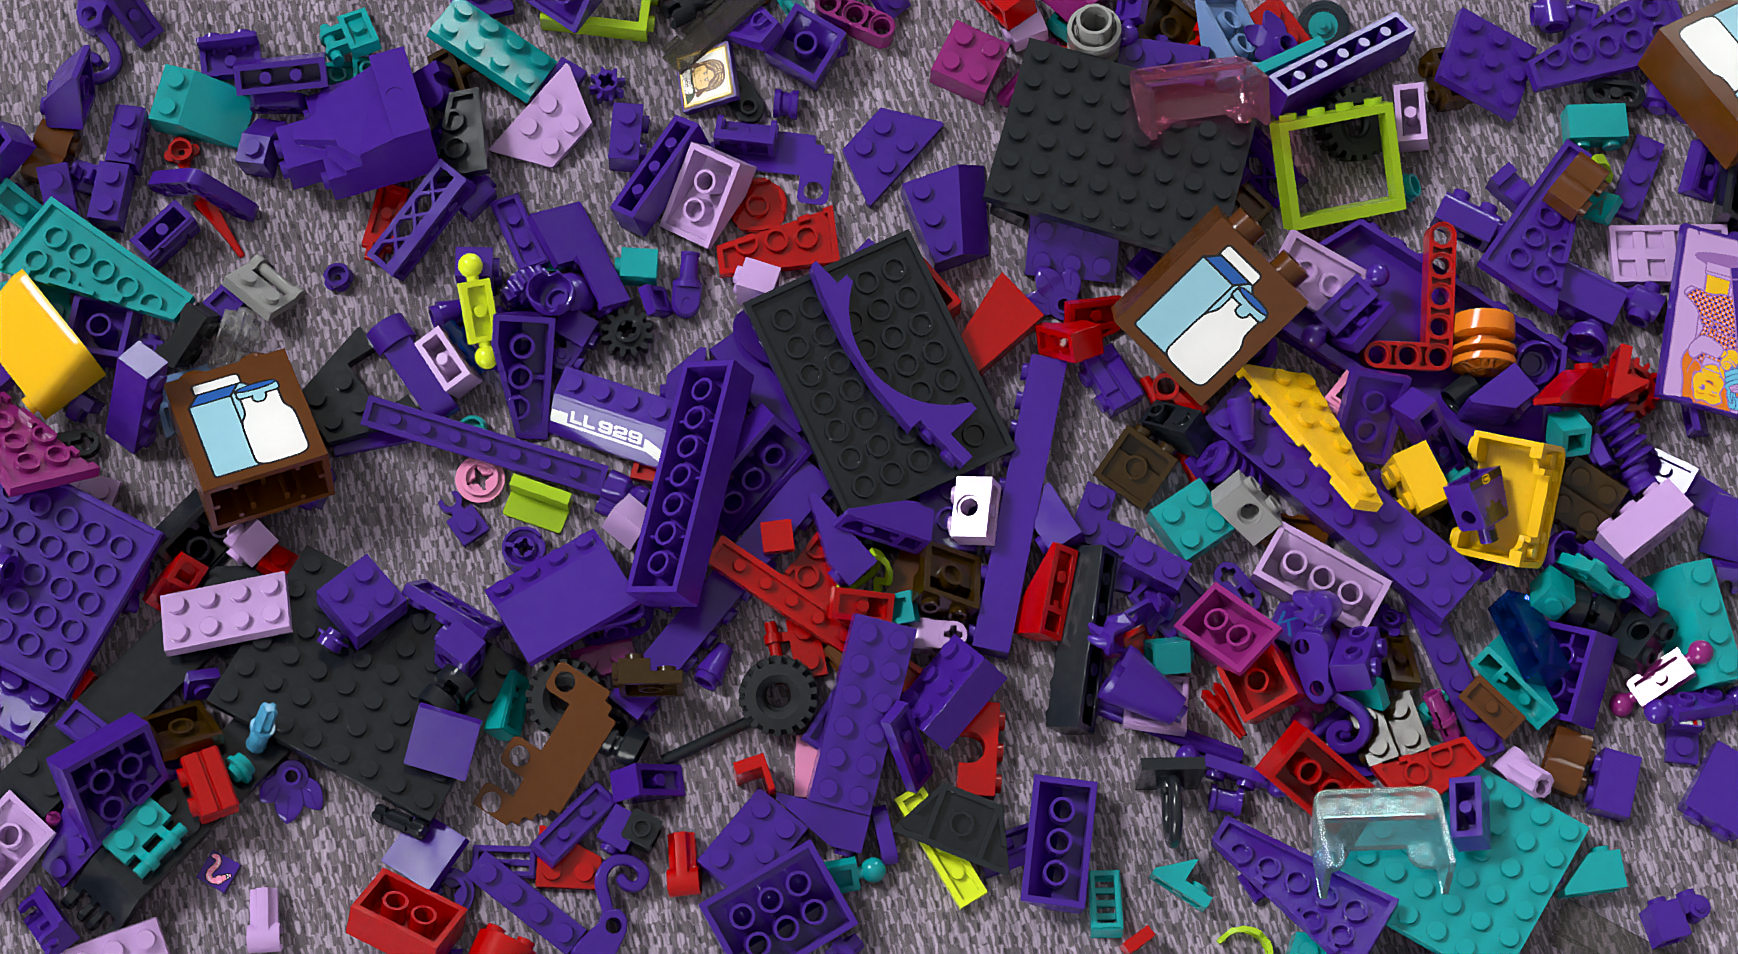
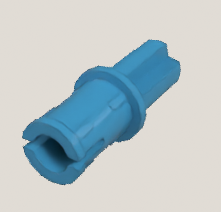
(262, 727)

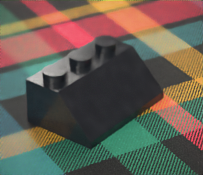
(190, 532)

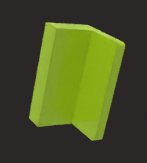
(538, 504)

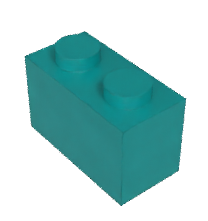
(1595, 125)

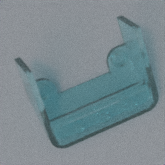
(1381, 821)

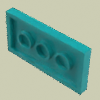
(492, 49)

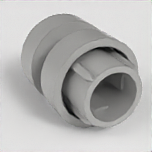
(1095, 32)

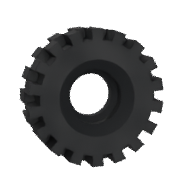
(1335, 138)
(543, 703)
(778, 719)

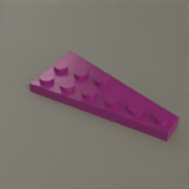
(33, 455)

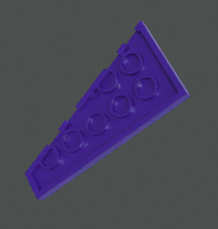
(1604, 47)
(1535, 241)

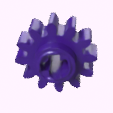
(515, 294)

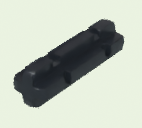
(400, 821)

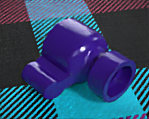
(617, 488)

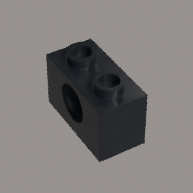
(1642, 639)

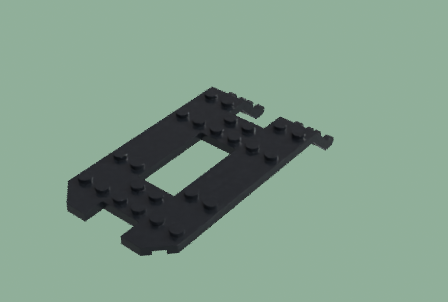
(142, 685)

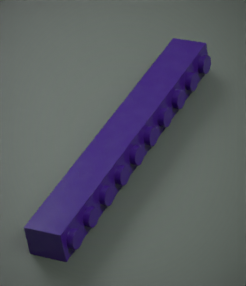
(1018, 506)
(719, 597)

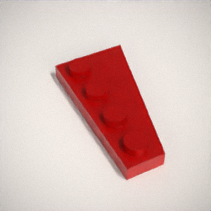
(786, 245)

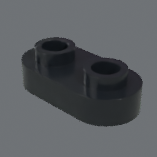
(1613, 92)
(748, 97)

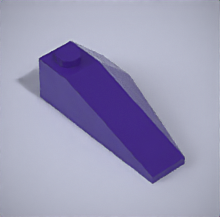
(524, 361)

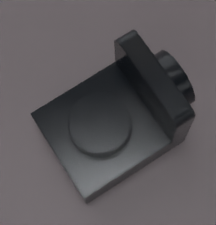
(642, 830)

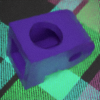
(433, 84)
(1508, 187)

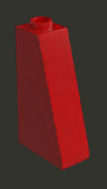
(999, 323)

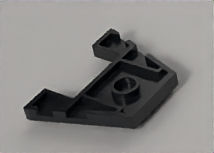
(338, 396)

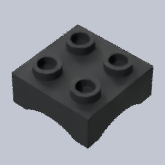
(195, 325)

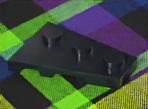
(464, 135)

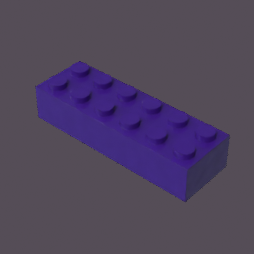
(863, 692)

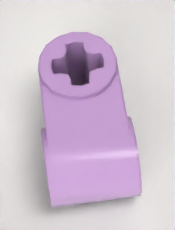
(934, 634)

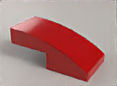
(179, 575)

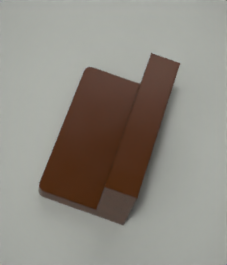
(1491, 707)

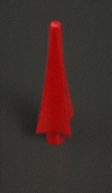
(217, 220)

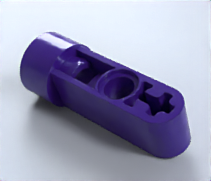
(395, 341)

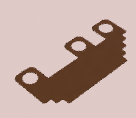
(562, 762)

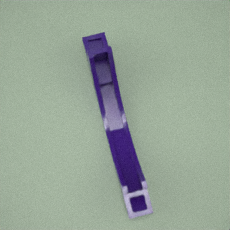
(934, 420)

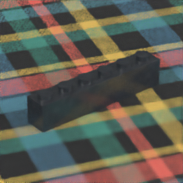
(1077, 661)

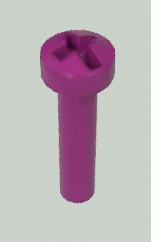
(53, 818)

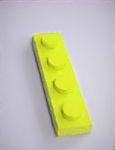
(954, 871)

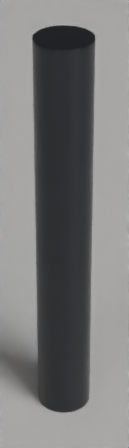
(705, 741)

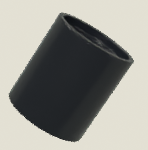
(1459, 391)

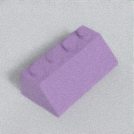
(1303, 563)

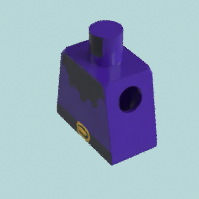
(1478, 502)

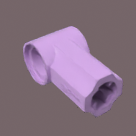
(1521, 772)
(264, 926)

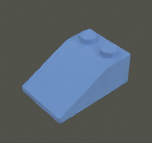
(1222, 28)

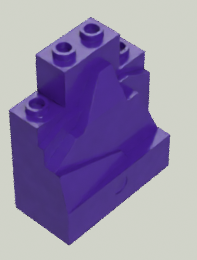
(360, 132)

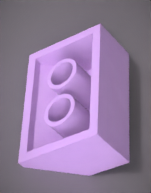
(1644, 523)

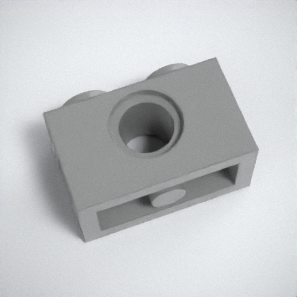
(1251, 522)

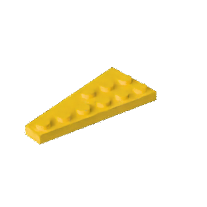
(1309, 422)

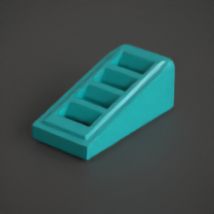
(505, 717)
(1105, 930)

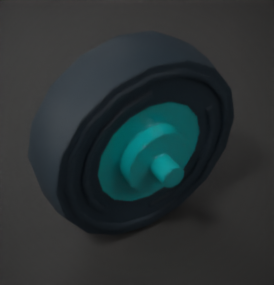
(1326, 20)

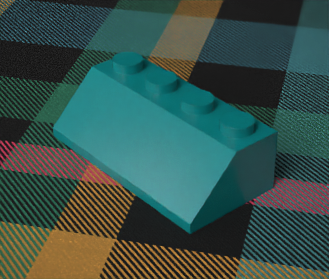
(1698, 610)

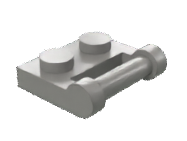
(258, 293)

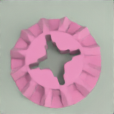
(466, 475)

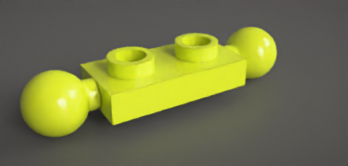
(477, 308)

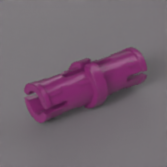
(1443, 718)

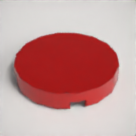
(757, 215)

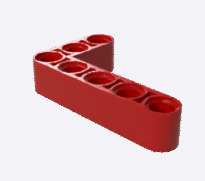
(1429, 311)

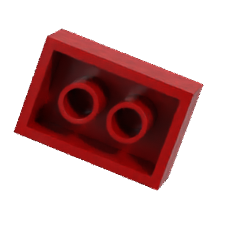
(1306, 765)
(405, 917)

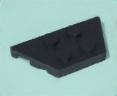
(960, 826)

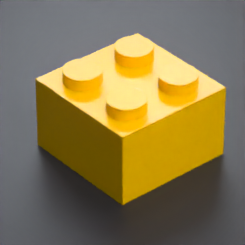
(1416, 480)

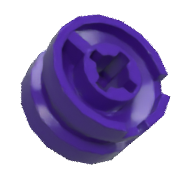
(518, 538)

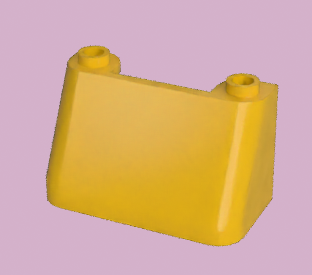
(42, 349)
(1531, 486)

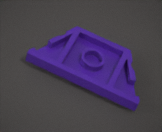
(886, 149)

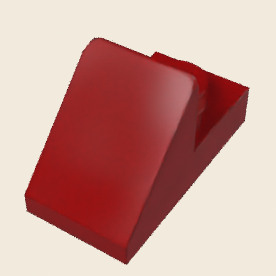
(1619, 382)
(869, 603)

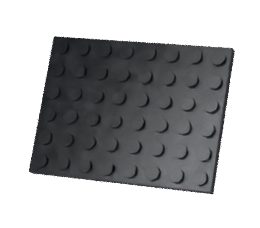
(1083, 161)
(907, 343)
(355, 705)

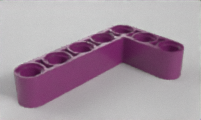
(865, 29)

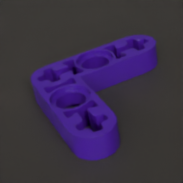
(196, 182)

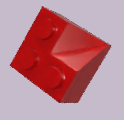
(1264, 687)

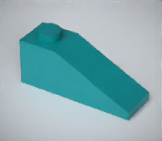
(1502, 673)

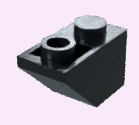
(1178, 426)

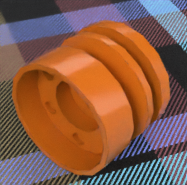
(1483, 342)

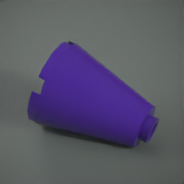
(1142, 689)

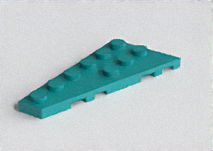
(78, 258)

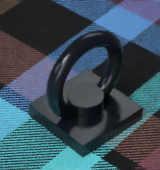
(1170, 778)

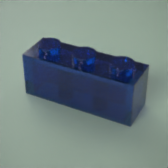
(1529, 639)

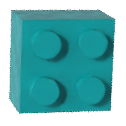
(1189, 522)

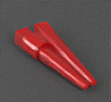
(1223, 709)

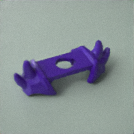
(1148, 612)

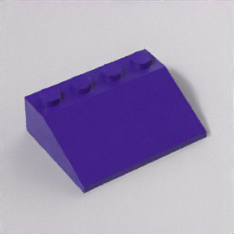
(561, 597)
(780, 907)

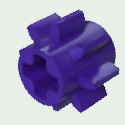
(610, 92)

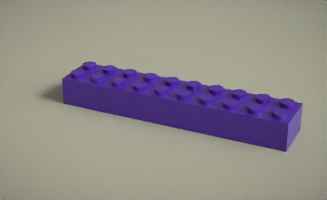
(1386, 541)

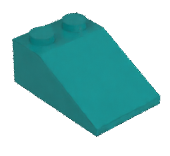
(199, 108)

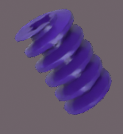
(1624, 435)
(1225, 461)

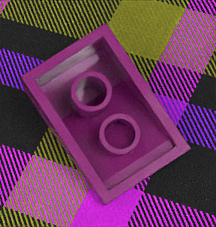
(1226, 630)

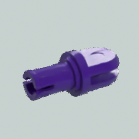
(687, 288)

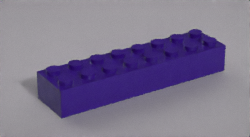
(690, 484)

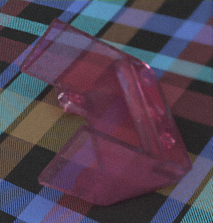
(1199, 90)

